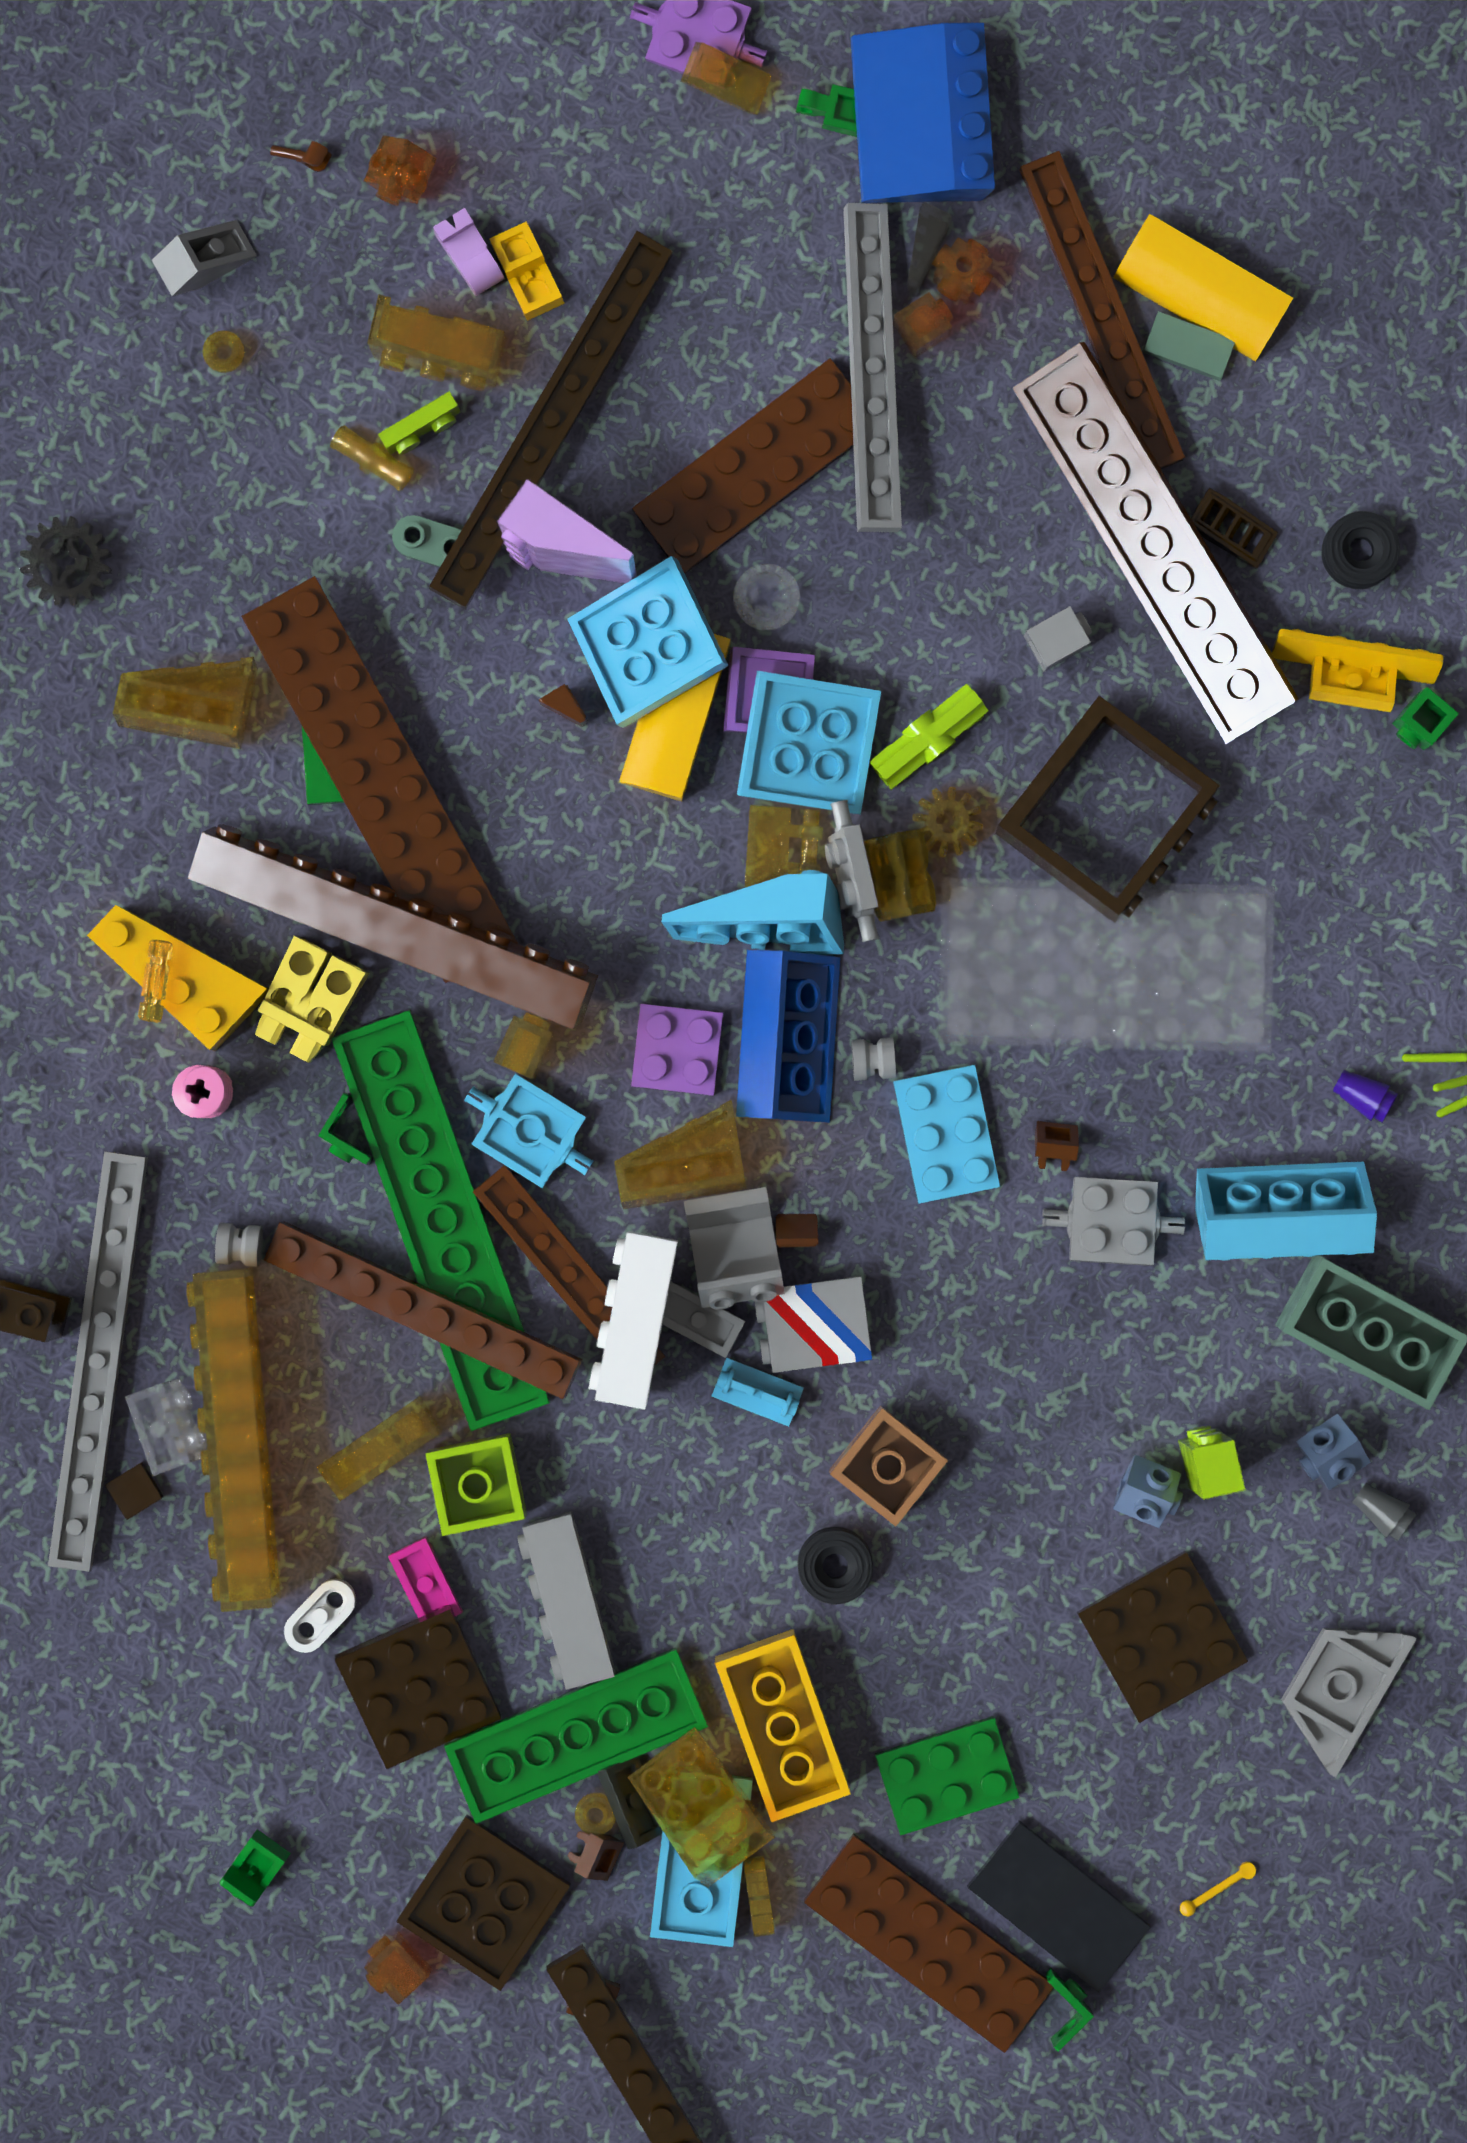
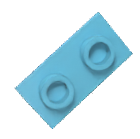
(757, 1392)

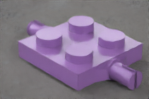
(684, 22)

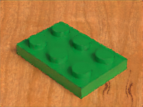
(947, 1775)

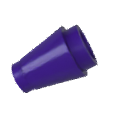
(1366, 1095)

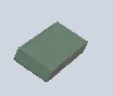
(1188, 346)

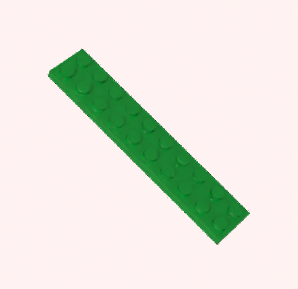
(433, 1199)

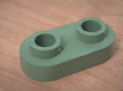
(432, 541)

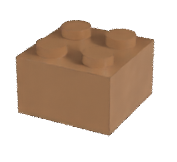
(888, 1465)

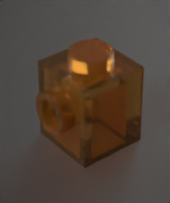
(923, 324)
(395, 1967)

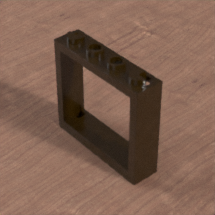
(1151, 871)

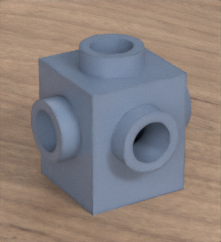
(1332, 1452)
(1148, 1491)

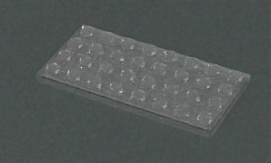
(1053, 971)

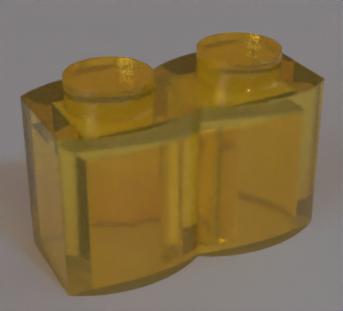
(900, 875)

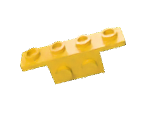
(1355, 670)

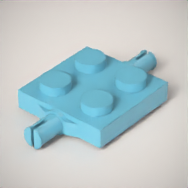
(528, 1130)

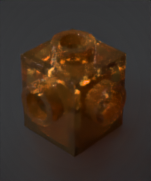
(399, 170)
(960, 284)

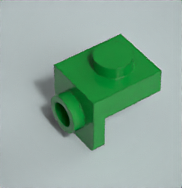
(254, 1868)

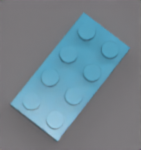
(688, 1908)

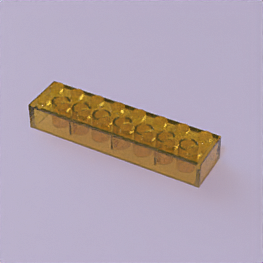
(235, 1439)

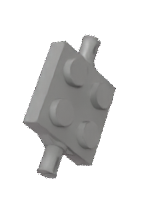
(855, 883)
(1113, 1221)

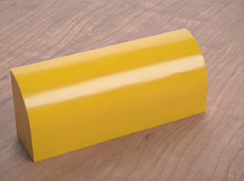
(1202, 286)
(669, 739)

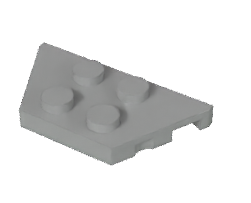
(1342, 1687)

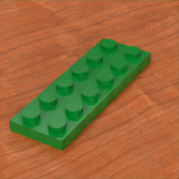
(575, 1735)

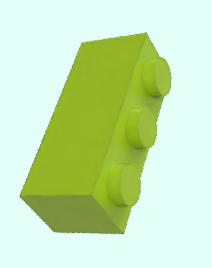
(1211, 1463)

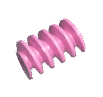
(212, 1079)

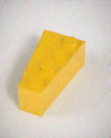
(200, 990)

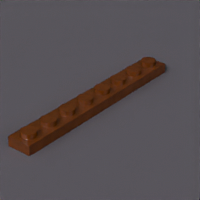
(1099, 304)
(423, 1309)

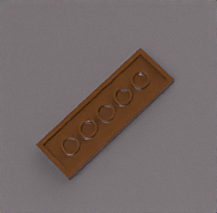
(752, 468)
(928, 1943)

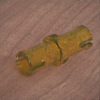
(371, 458)

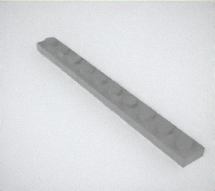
(97, 1361)

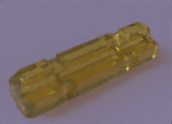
(155, 980)

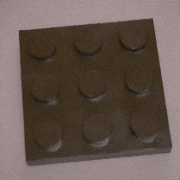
(1162, 1636)
(417, 1686)
(483, 1902)

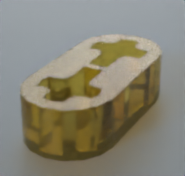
(759, 1896)

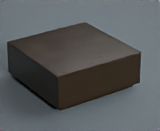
(134, 1491)

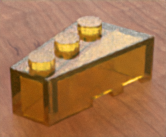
(436, 345)
(190, 702)
(685, 1164)

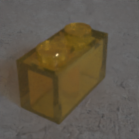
(525, 1045)

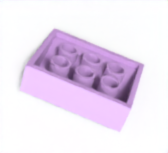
(559, 540)

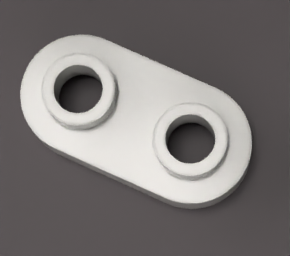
(320, 1614)

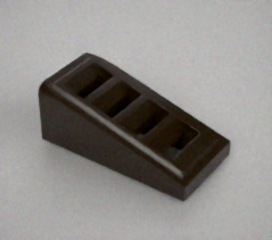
(1240, 516)

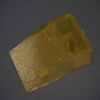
(701, 1808)

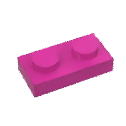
(423, 1578)

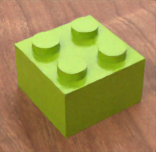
(476, 1484)

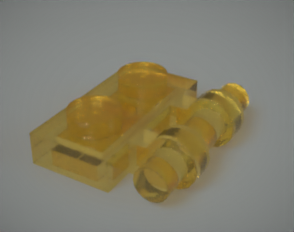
(769, 843)

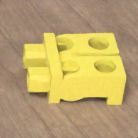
(309, 1011)

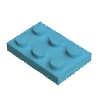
(946, 1134)

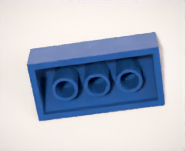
(788, 1036)

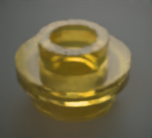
(217, 340)
(594, 1800)

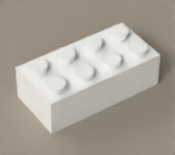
(635, 1321)

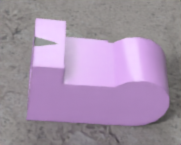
(468, 251)

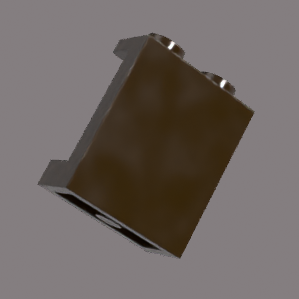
(32, 1311)

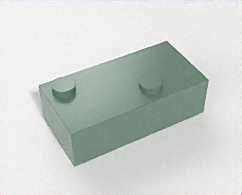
(1372, 1331)

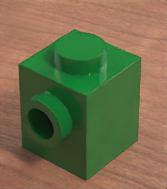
(1424, 719)

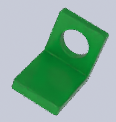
(340, 1147)
(1074, 1996)

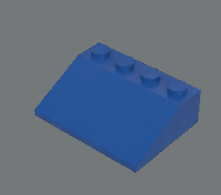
(923, 114)

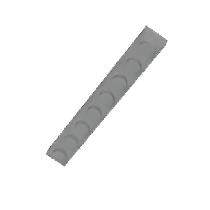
(872, 368)

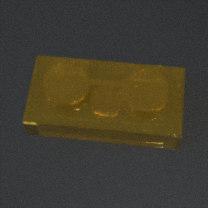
(726, 78)

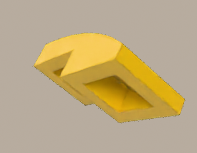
(526, 271)

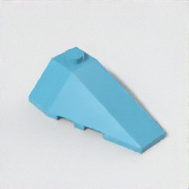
(783, 910)

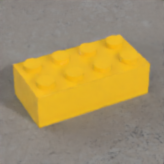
(782, 1725)

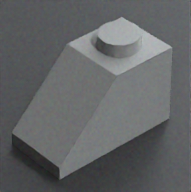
(202, 256)

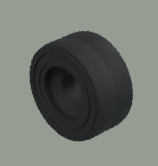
(1377, 533)
(835, 1589)

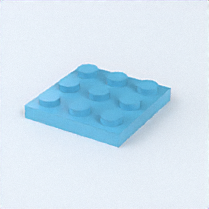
(647, 642)
(808, 742)

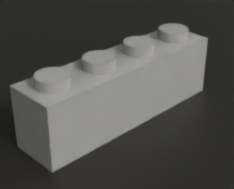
(567, 1599)

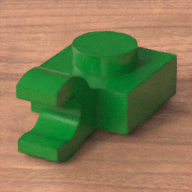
(836, 107)

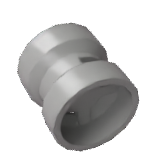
(873, 1059)
(238, 1244)

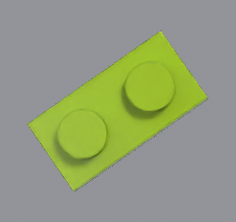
(405, 434)

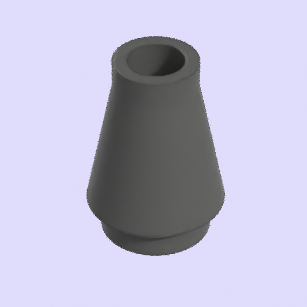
(1384, 1511)

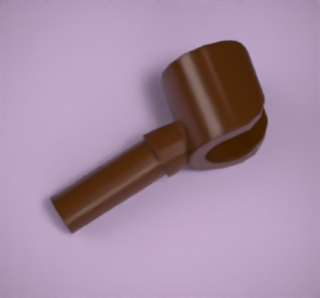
(314, 158)

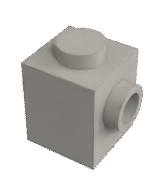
(1058, 637)

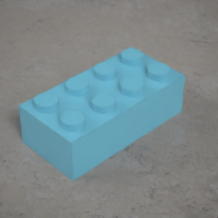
(1285, 1210)

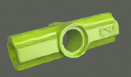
(929, 736)

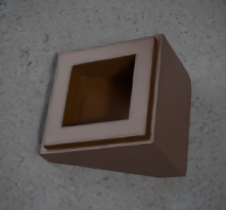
(564, 704)
(796, 1230)

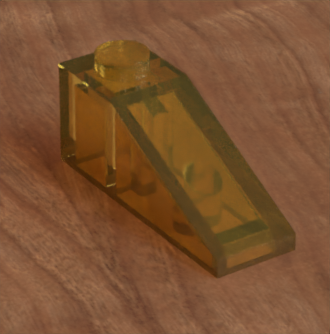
(380, 1448)

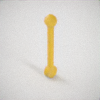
(1246, 1870)

